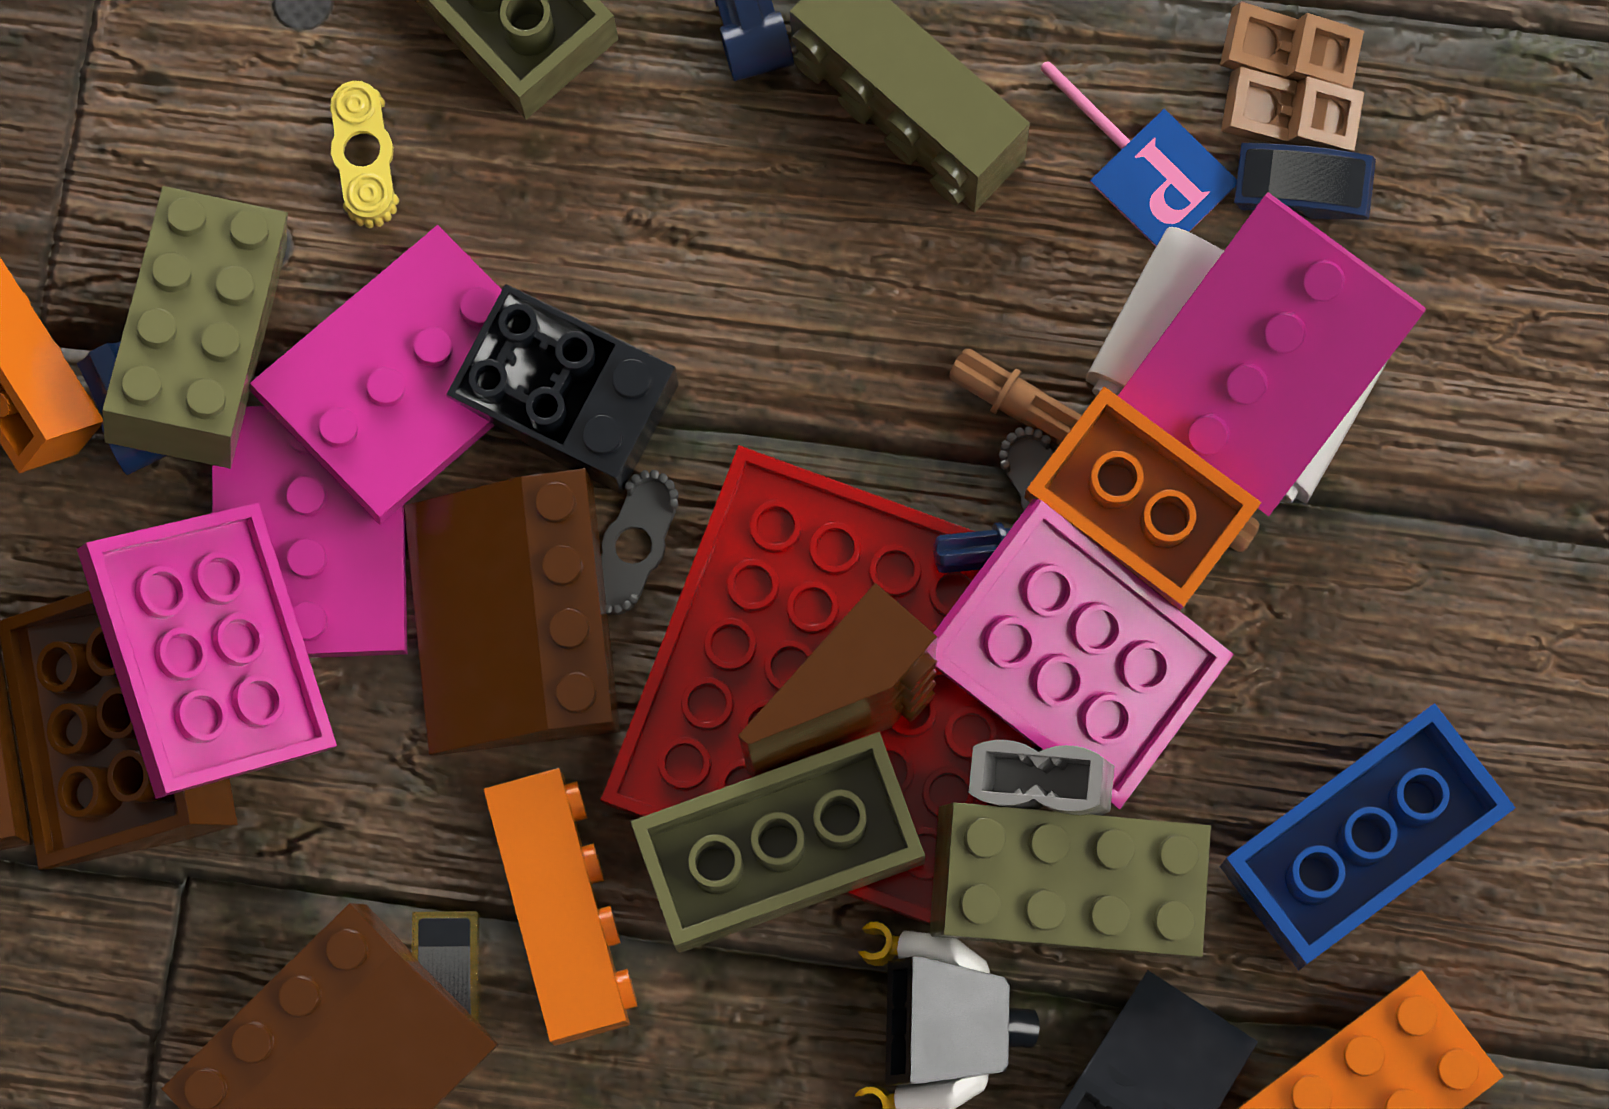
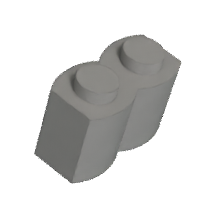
(1057, 777)

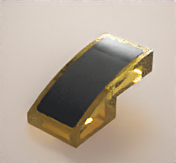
(450, 952)

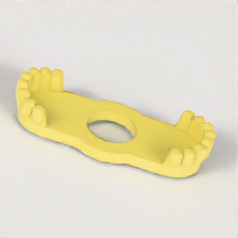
(366, 189)

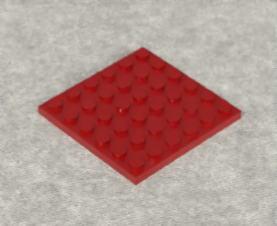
(763, 592)

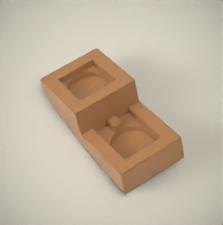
(1291, 46)
(1292, 111)

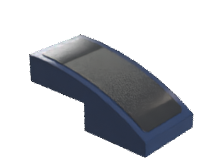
(1306, 179)

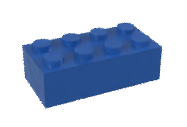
(1366, 836)

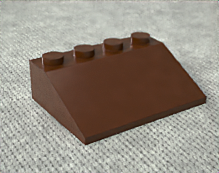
(512, 614)
(850, 687)
(80, 748)
(339, 1030)

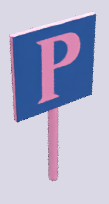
(1159, 175)

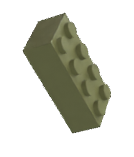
(526, 44)
(913, 93)
(195, 327)
(778, 842)
(1070, 880)

